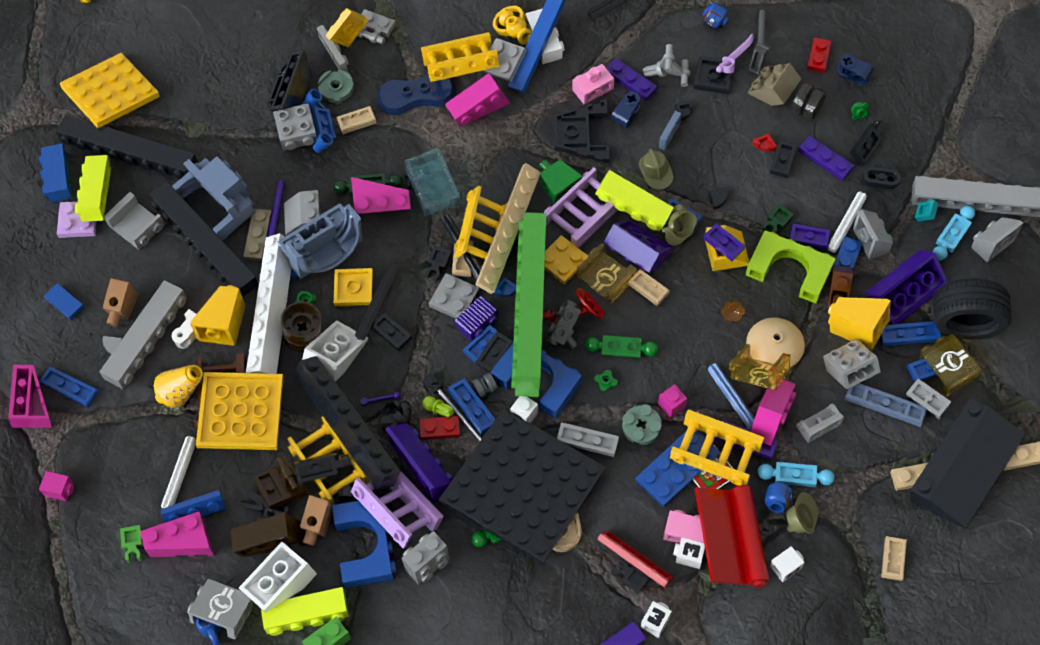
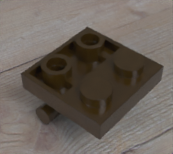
(279, 484)

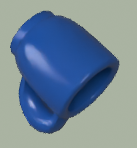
(208, 630)

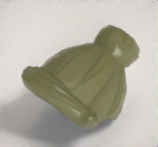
(680, 225)

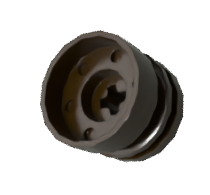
(301, 325)

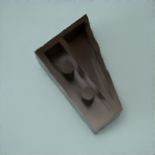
(266, 533)

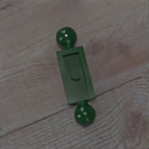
(341, 186)

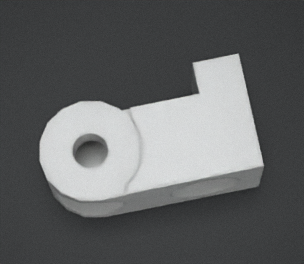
(184, 335)

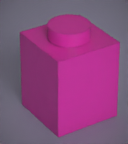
(672, 401)
(56, 486)

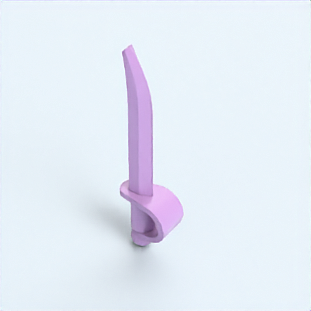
(728, 63)

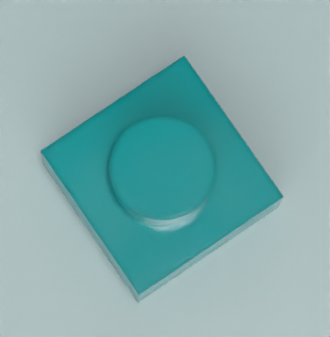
(926, 210)

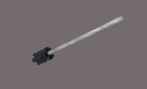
(431, 381)

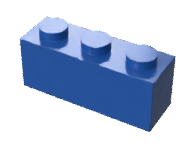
(55, 173)

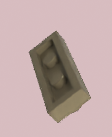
(257, 235)

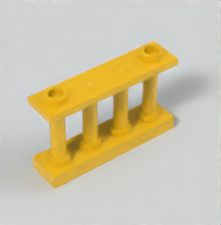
(459, 57)
(473, 200)
(725, 431)
(295, 448)

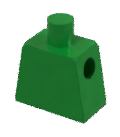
(557, 179)

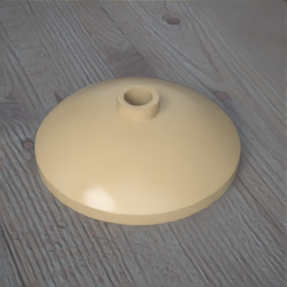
(767, 349)

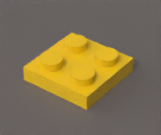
(347, 27)
(563, 259)
(353, 287)

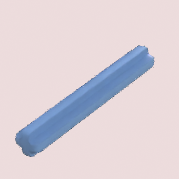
(731, 394)

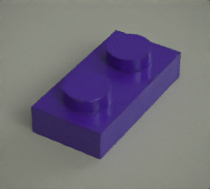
(810, 236)
(724, 242)

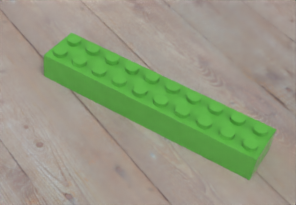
(529, 305)

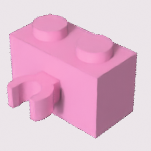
(593, 84)

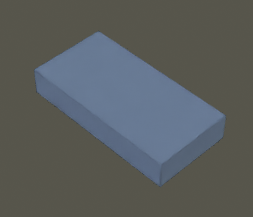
(670, 130)

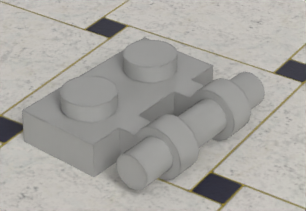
(378, 25)

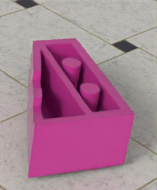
(773, 411)

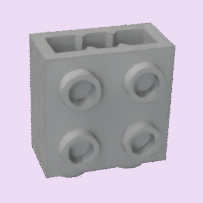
(295, 127)
(851, 364)
(425, 558)

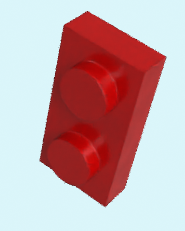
(819, 55)
(439, 428)

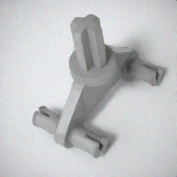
(669, 66)

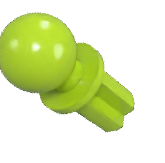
(437, 406)

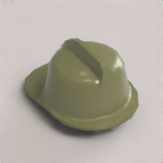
(656, 170)
(803, 515)

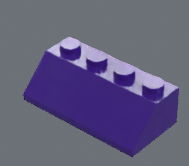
(910, 285)
(419, 460)

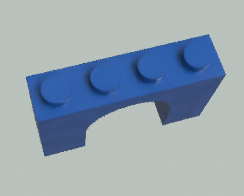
(563, 387)
(378, 565)

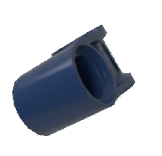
(856, 70)
(627, 109)

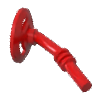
(587, 305)

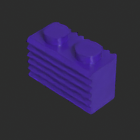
(476, 318)

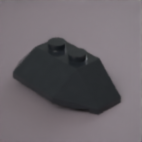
(291, 82)

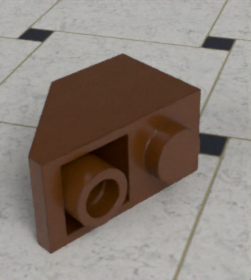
(840, 283)

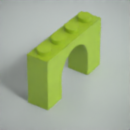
(773, 247)

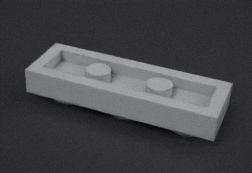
(333, 49)
(588, 439)

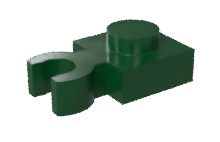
(778, 218)

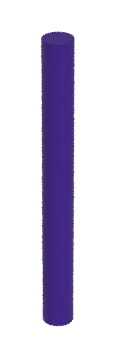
(276, 208)

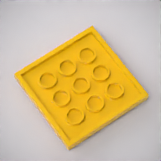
(109, 90)
(240, 411)

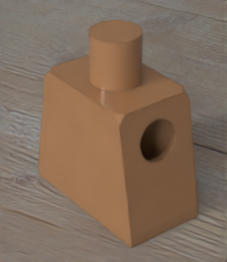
(119, 301)
(317, 511)

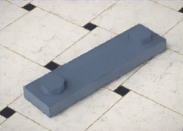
(886, 404)

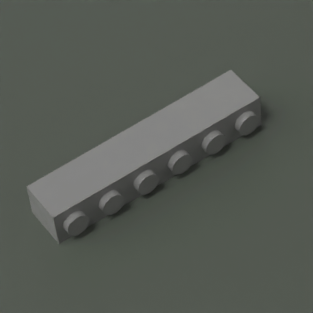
(143, 335)

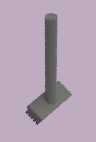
(761, 51)

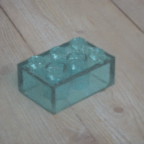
(432, 182)

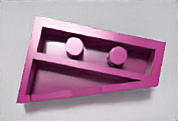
(477, 101)
(378, 198)
(26, 400)
(178, 537)

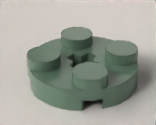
(339, 94)
(638, 434)

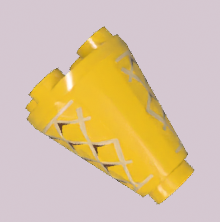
(177, 385)

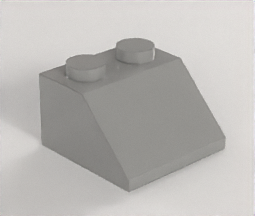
(301, 210)
(872, 233)
(996, 237)

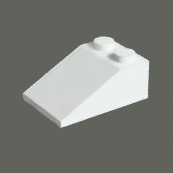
(335, 348)
(277, 578)

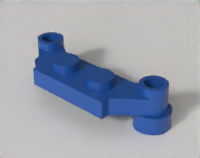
(322, 121)

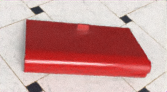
(732, 536)

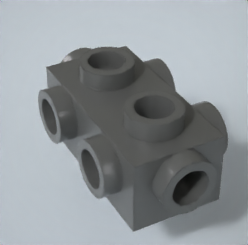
(561, 328)

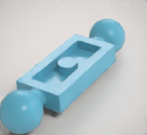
(954, 232)
(796, 474)

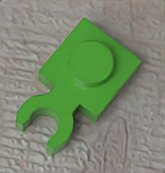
(131, 540)

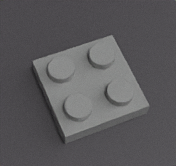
(509, 58)
(453, 296)

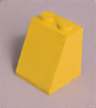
(220, 317)
(859, 319)

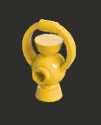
(515, 26)

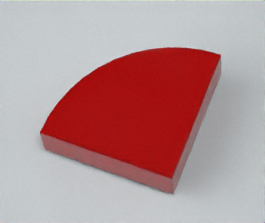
(765, 143)

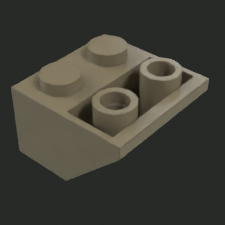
(775, 84)

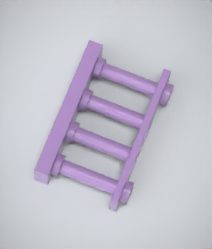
(590, 224)
(414, 501)

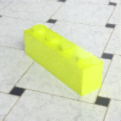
(93, 188)
(634, 201)
(305, 611)

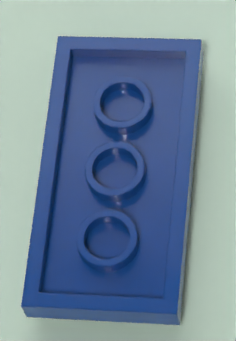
(667, 478)

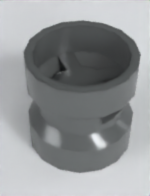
(484, 385)

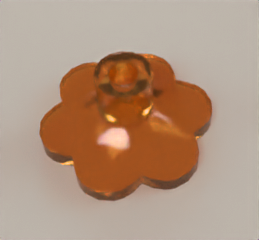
(732, 311)

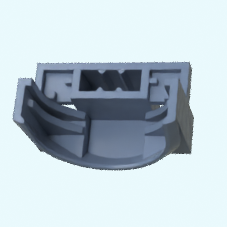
(223, 186)
(318, 246)

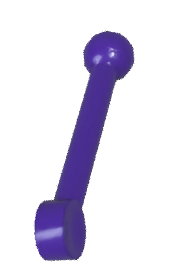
(364, 401)

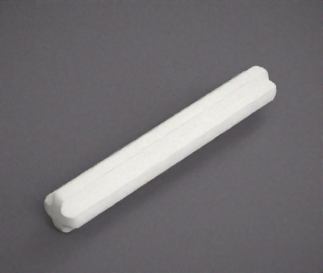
(846, 222)
(179, 472)

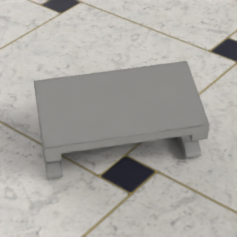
(928, 398)
(820, 423)

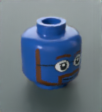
(715, 15)
(778, 497)

